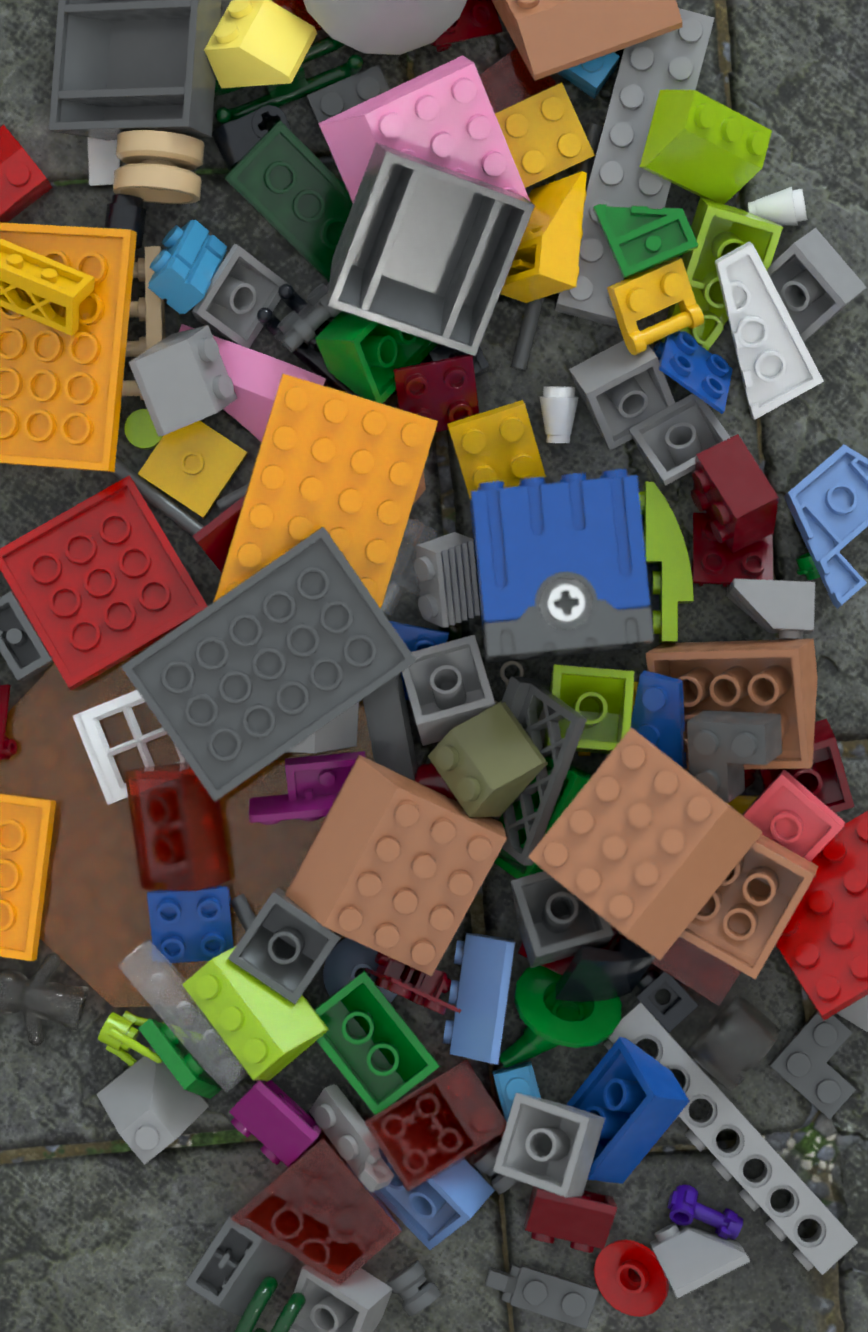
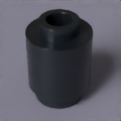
(127, 213)

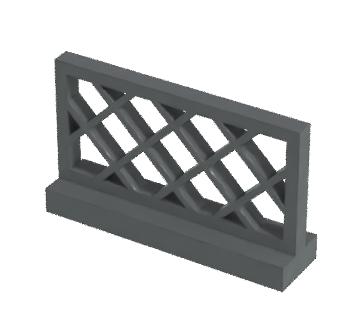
(525, 700)

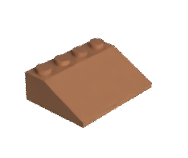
(749, 678)
(752, 906)

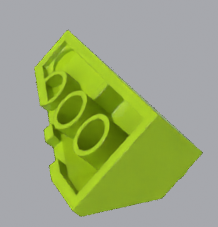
(719, 231)

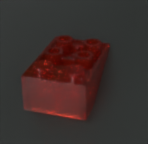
(437, 1126)

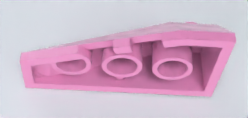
(255, 382)

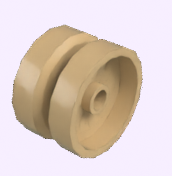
(159, 166)

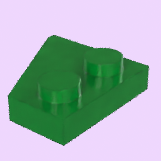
(644, 236)
(179, 1059)

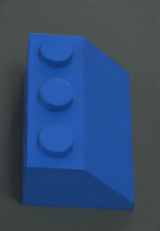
(638, 1106)

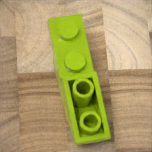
(666, 547)

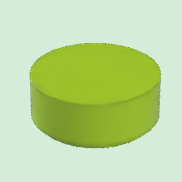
(141, 430)

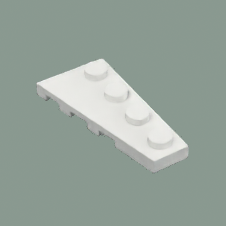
(766, 341)

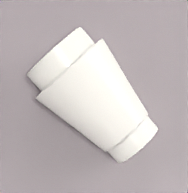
(782, 207)
(558, 412)

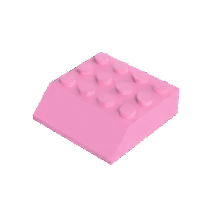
(432, 117)

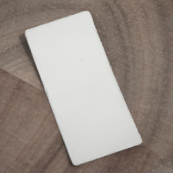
(102, 161)

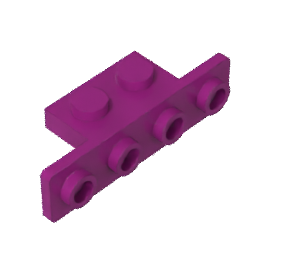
(312, 789)

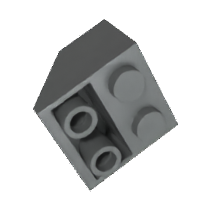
(236, 1266)

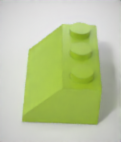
(703, 145)
(253, 1018)

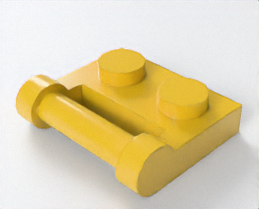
(650, 293)

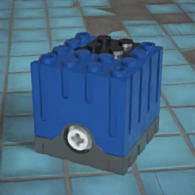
(561, 567)

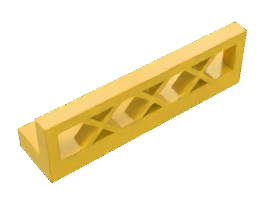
(44, 283)

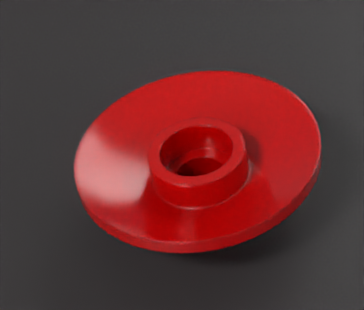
(622, 1286)

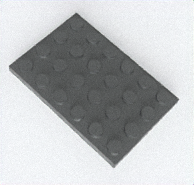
(268, 663)

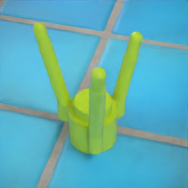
(121, 1035)

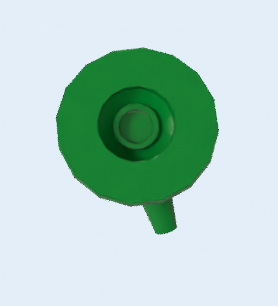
(556, 1021)

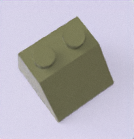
(487, 761)

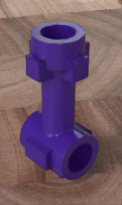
(685, 1208)

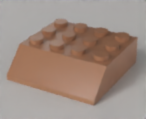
(572, 32)
(645, 844)
(395, 865)

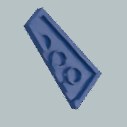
(660, 714)

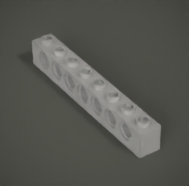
(831, 1238)

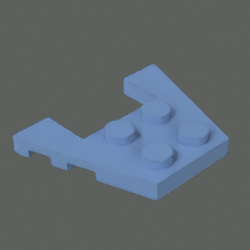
(830, 513)

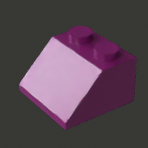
(275, 1122)

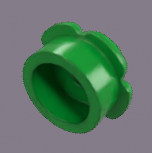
(807, 566)

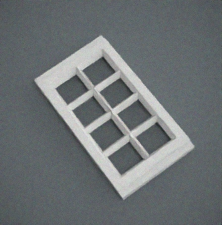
(98, 748)

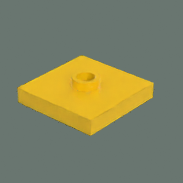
(193, 466)

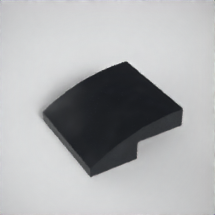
(603, 973)

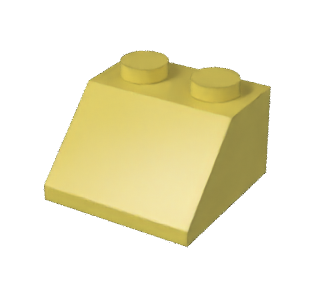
(258, 44)

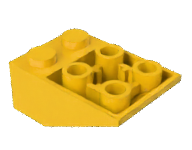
(551, 243)

